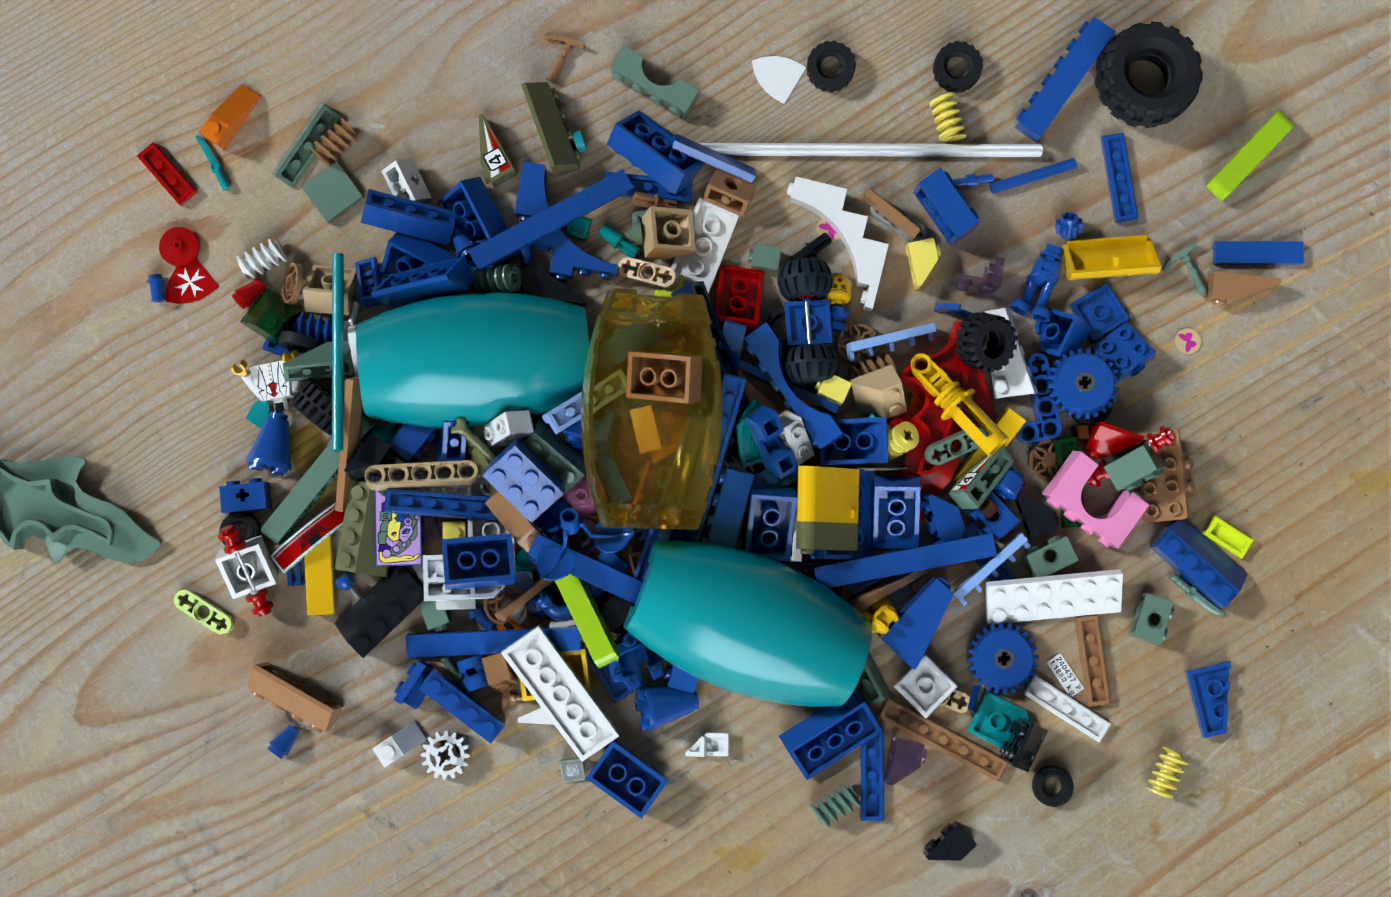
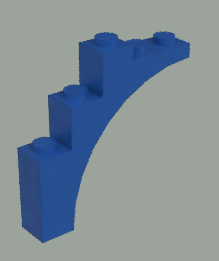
(565, 256)

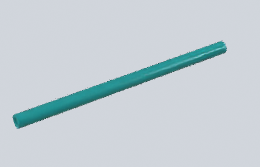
(337, 352)

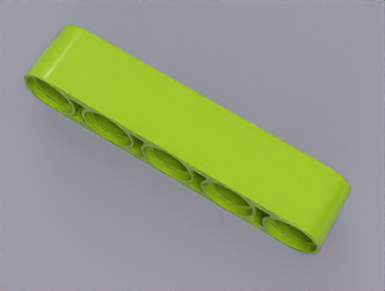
(1250, 155)
(588, 620)

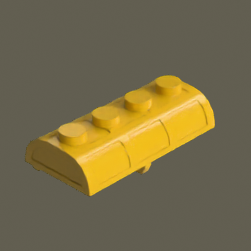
(1110, 257)

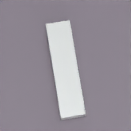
(1066, 708)

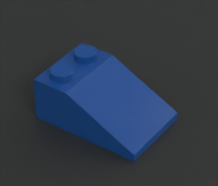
(863, 443)
(896, 512)

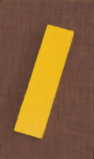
(1009, 423)

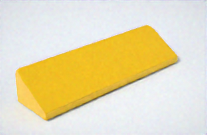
(320, 579)

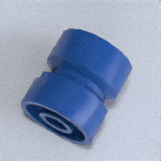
(473, 681)

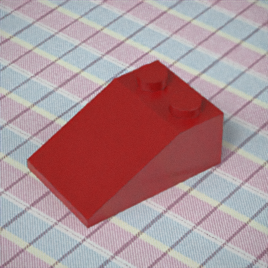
(739, 296)

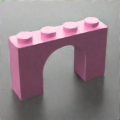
(1066, 490)

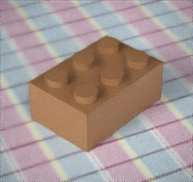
(664, 376)

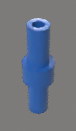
(972, 180)

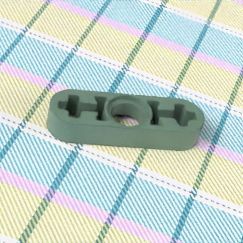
(943, 457)

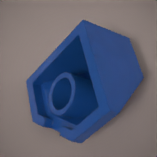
(1062, 333)

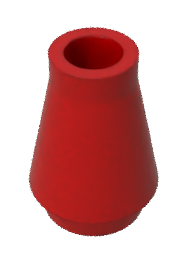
(248, 293)

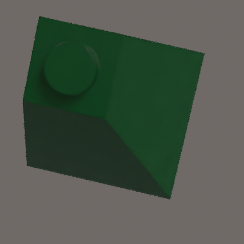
(271, 316)

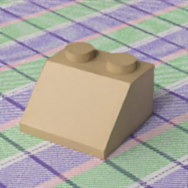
(668, 232)
(318, 289)
(879, 393)

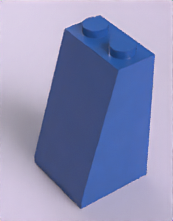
(918, 621)

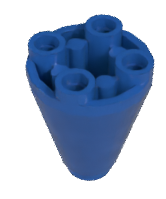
(272, 446)
(663, 705)

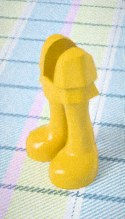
(884, 615)

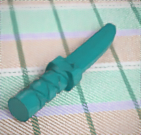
(216, 167)

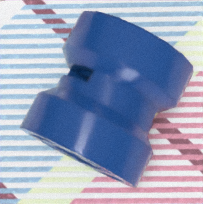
(838, 317)

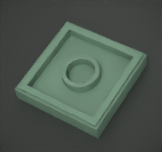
(332, 192)

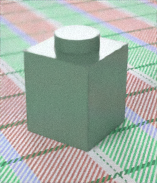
(765, 258)
(435, 618)

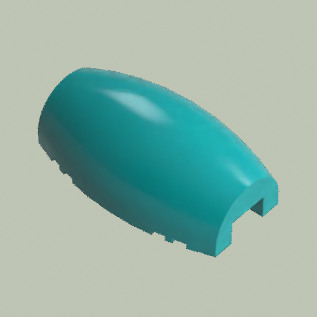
(471, 358)
(749, 625)

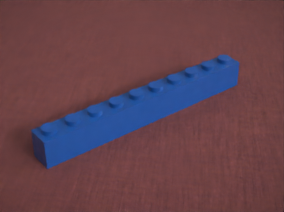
(722, 530)

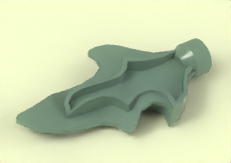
(49, 503)

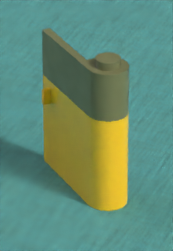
(827, 509)

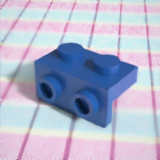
(408, 691)

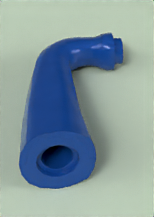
(561, 611)

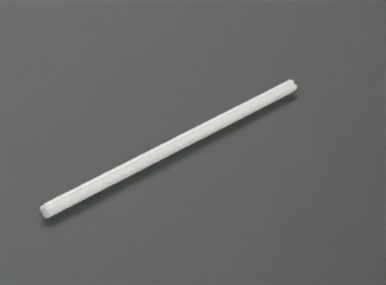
(877, 149)

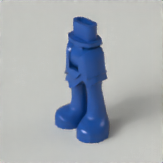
(1045, 275)

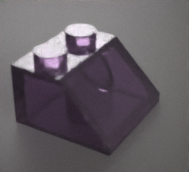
(903, 758)

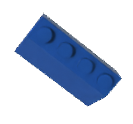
(651, 150)
(475, 213)
(410, 252)
(425, 283)
(1200, 562)
(830, 735)

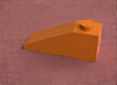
(229, 117)

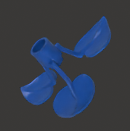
(557, 563)

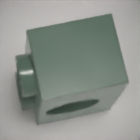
(1063, 556)
(1142, 628)

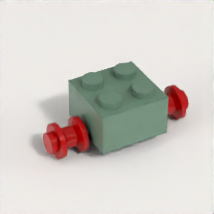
(1137, 465)

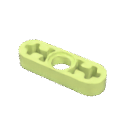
(214, 625)

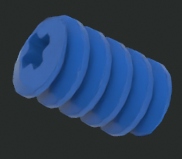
(315, 328)

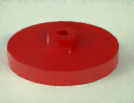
(179, 246)

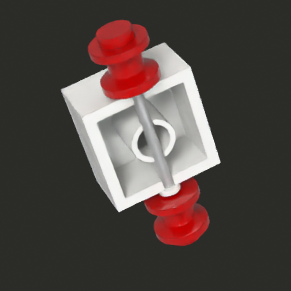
(247, 568)

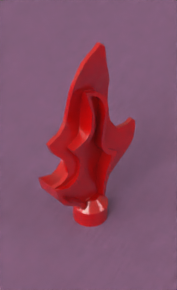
(927, 416)

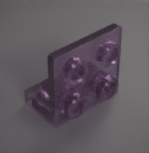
(984, 285)

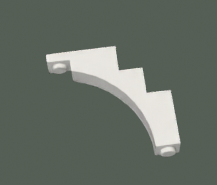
(866, 254)

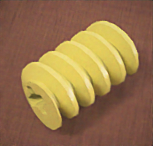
(946, 118)
(901, 439)
(1167, 773)

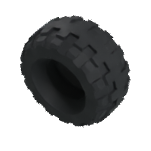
(1170, 53)

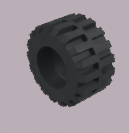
(1000, 342)
(315, 404)

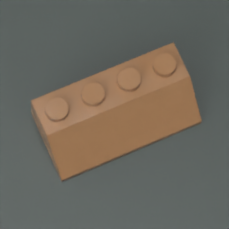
(294, 696)

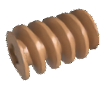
(334, 142)
(871, 366)

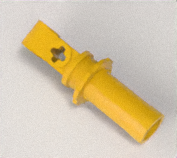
(952, 398)

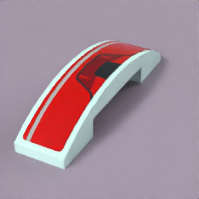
(307, 538)

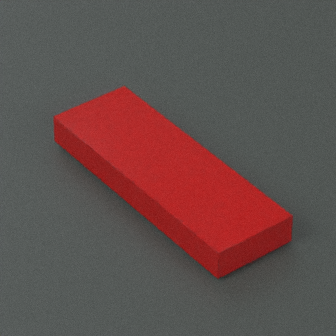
(167, 173)

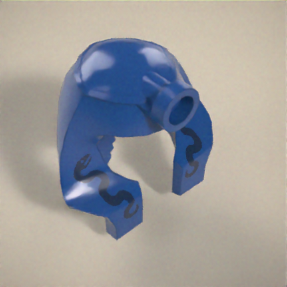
(628, 665)

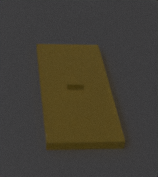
(305, 449)

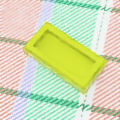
(1228, 537)

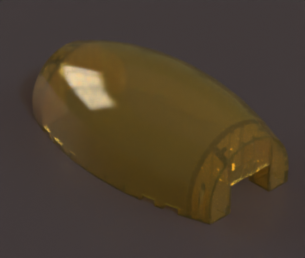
(645, 457)

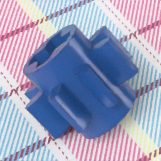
(1069, 225)

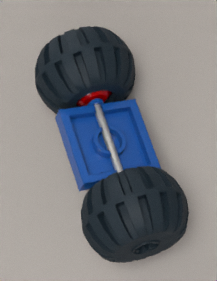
(807, 321)

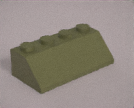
(551, 128)
(357, 537)

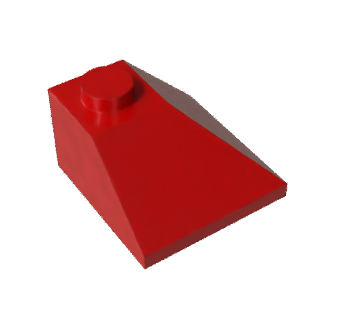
(1108, 440)

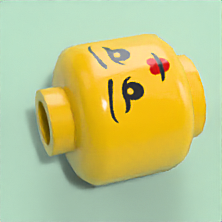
(840, 291)

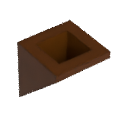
(1081, 432)
(988, 508)

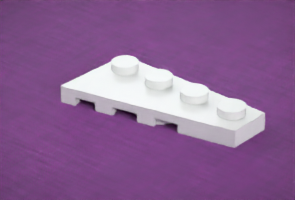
(1014, 377)

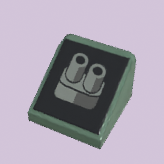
(572, 769)

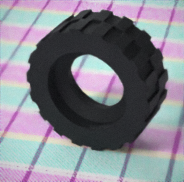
(836, 50)
(952, 50)

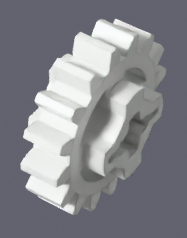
(436, 750)

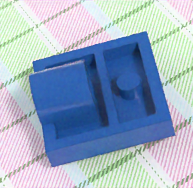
(1126, 351)

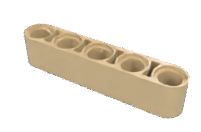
(411, 469)

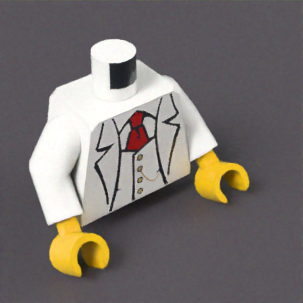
(268, 381)

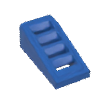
(365, 296)

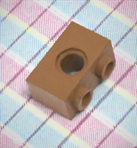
(729, 192)
(499, 672)

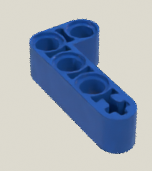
(1041, 418)

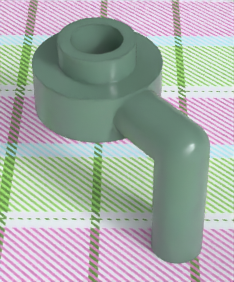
(636, 231)

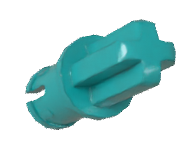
(618, 241)

